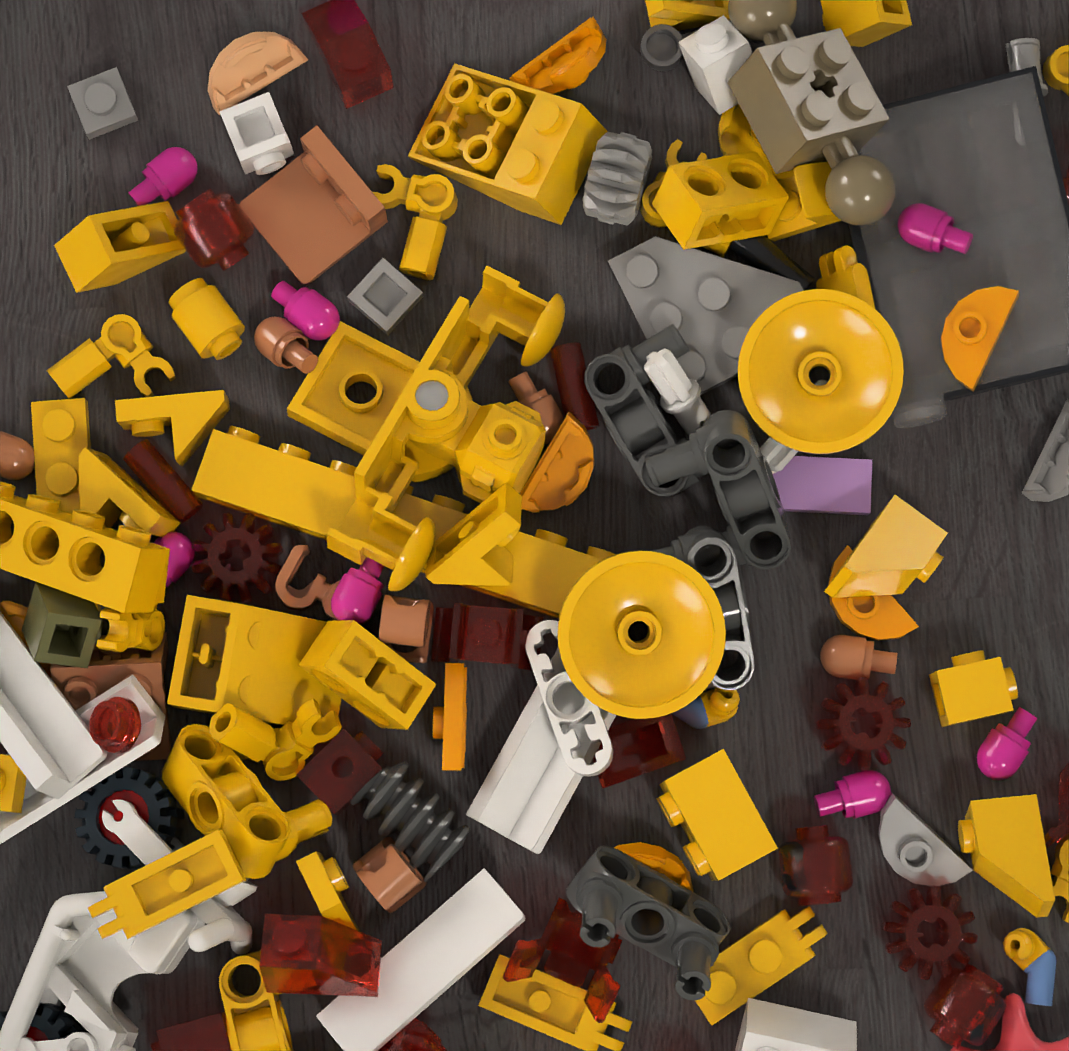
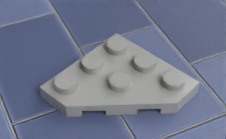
(703, 296)

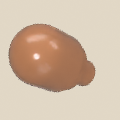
(284, 344)
(538, 401)
(15, 457)
(855, 657)

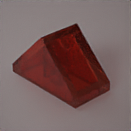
(641, 748)

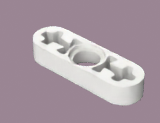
(568, 742)

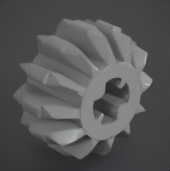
(617, 178)

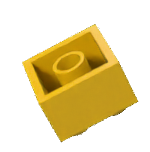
(716, 817)

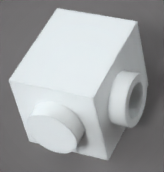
(713, 58)

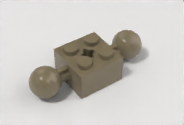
(812, 107)

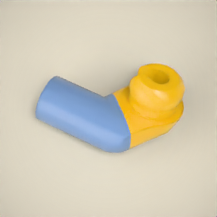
(710, 708)
(1036, 961)

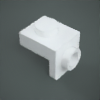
(257, 135)

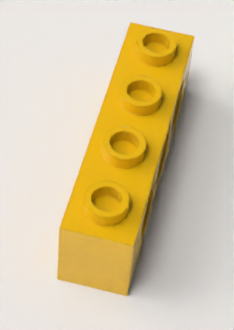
(131, 564)

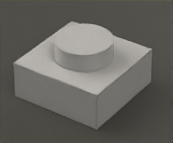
(102, 103)
(385, 296)

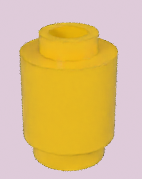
(206, 319)

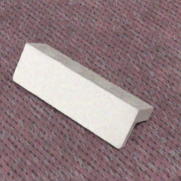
(39, 722)
(530, 778)
(38, 805)
(425, 965)

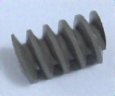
(412, 818)

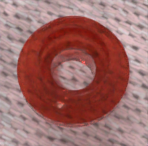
(115, 724)

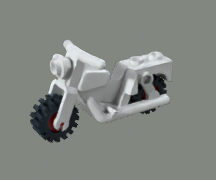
(126, 825)

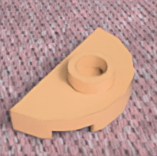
(249, 66)

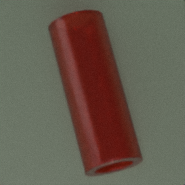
(570, 377)
(162, 481)

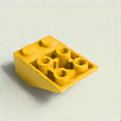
(509, 142)
(245, 660)

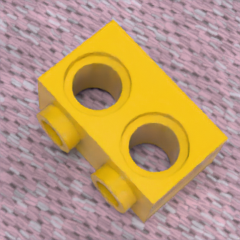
(719, 200)
(367, 674)

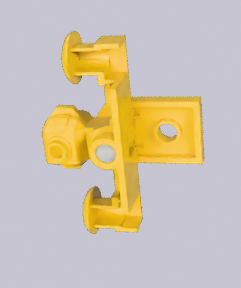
(427, 418)

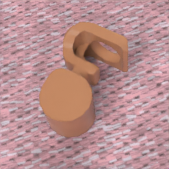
(305, 598)
(407, 623)
(389, 875)

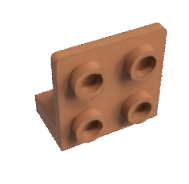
(314, 209)
(109, 669)

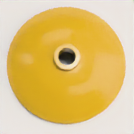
(828, 332)
(666, 666)

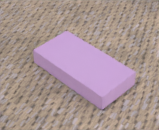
(826, 485)

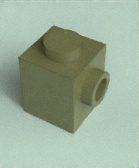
(61, 627)

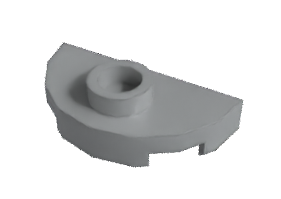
(1051, 472)
(916, 848)

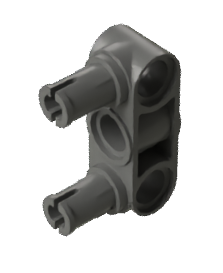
(635, 414)
(741, 484)
(727, 586)
(682, 928)

